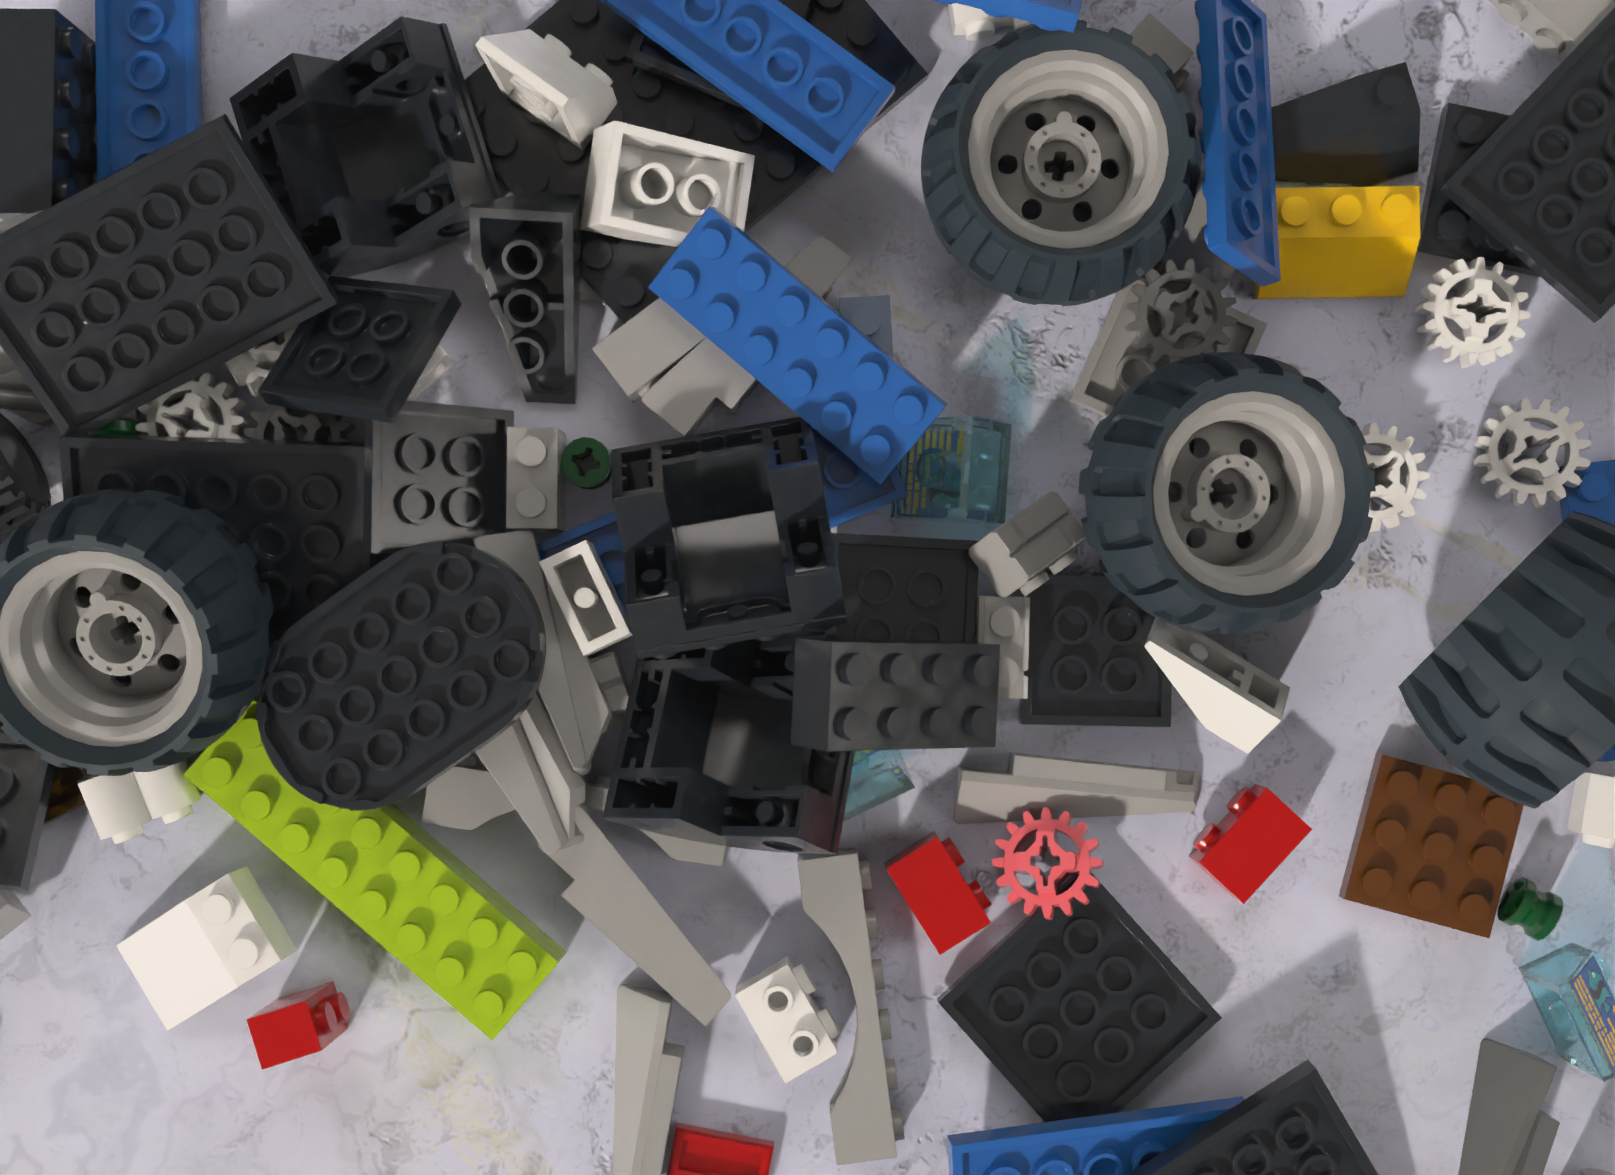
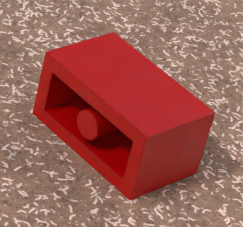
(1248, 841)
(937, 891)
(299, 1024)

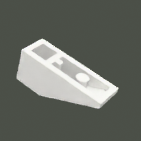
(1218, 686)

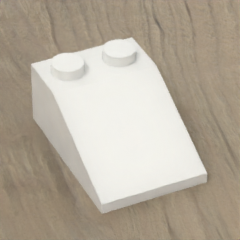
(549, 83)
(660, 184)
(206, 947)

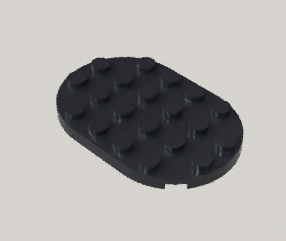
(401, 675)

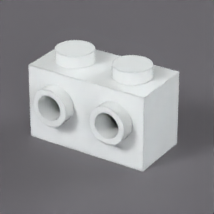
(788, 1018)

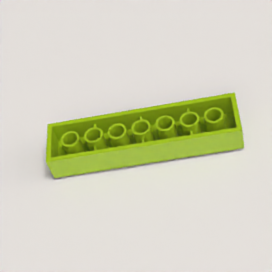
(387, 881)

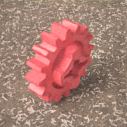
(1025, 863)

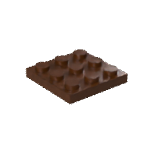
(1431, 846)

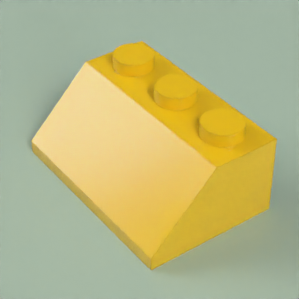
(1345, 242)

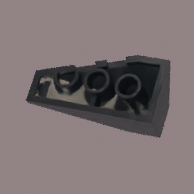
(1350, 131)
(532, 270)

